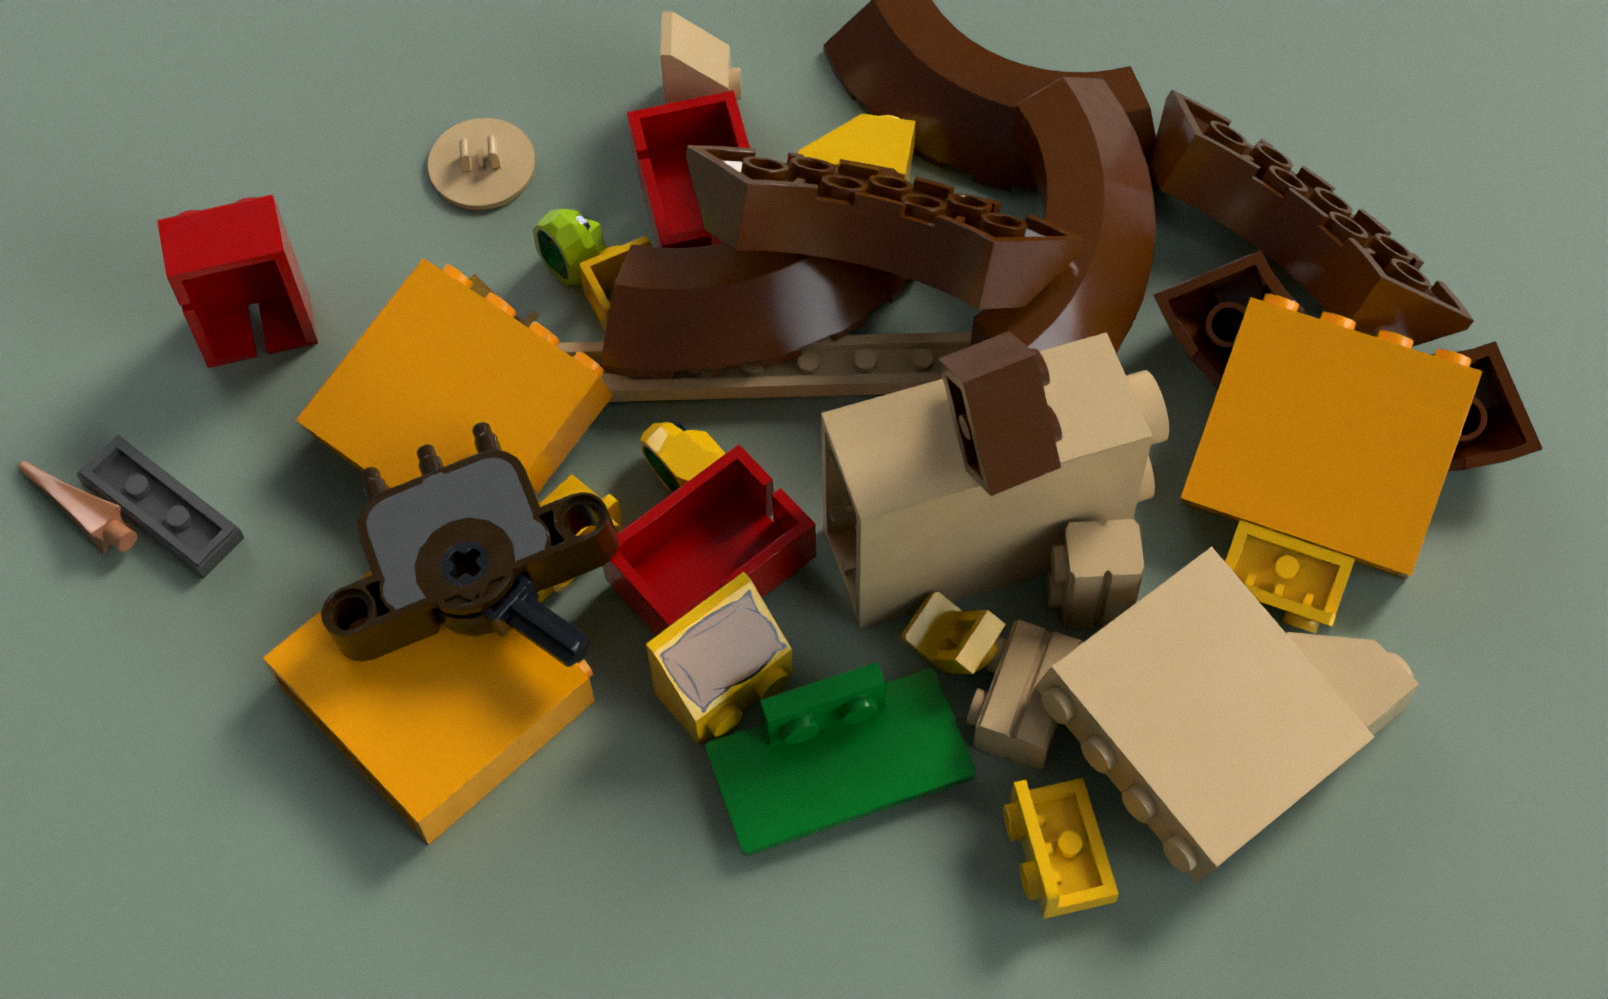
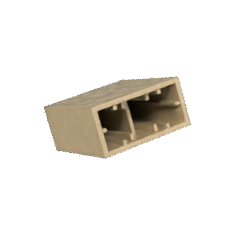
(918, 523)

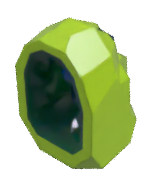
(565, 240)

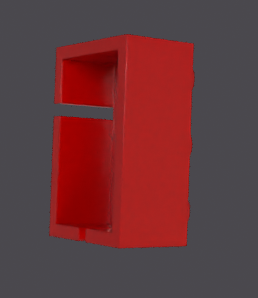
(659, 151)
(233, 259)
(708, 538)

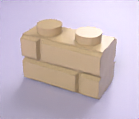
(1095, 572)
(1011, 714)

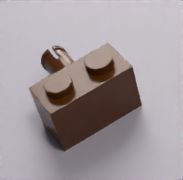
(1002, 412)

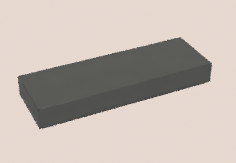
(161, 506)

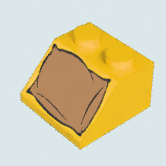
(720, 660)

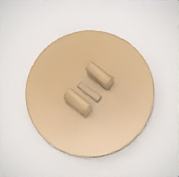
(481, 164)

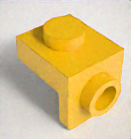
(952, 637)

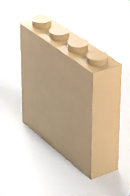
(1202, 714)

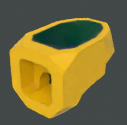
(678, 453)

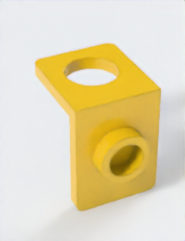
(600, 274)

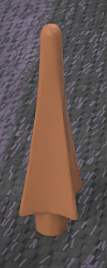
(94, 515)

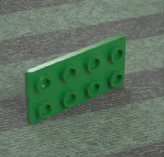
(837, 755)

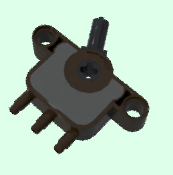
(467, 554)

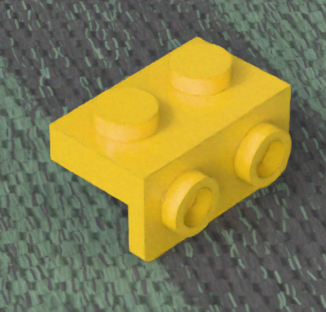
(1290, 574)
(1061, 847)

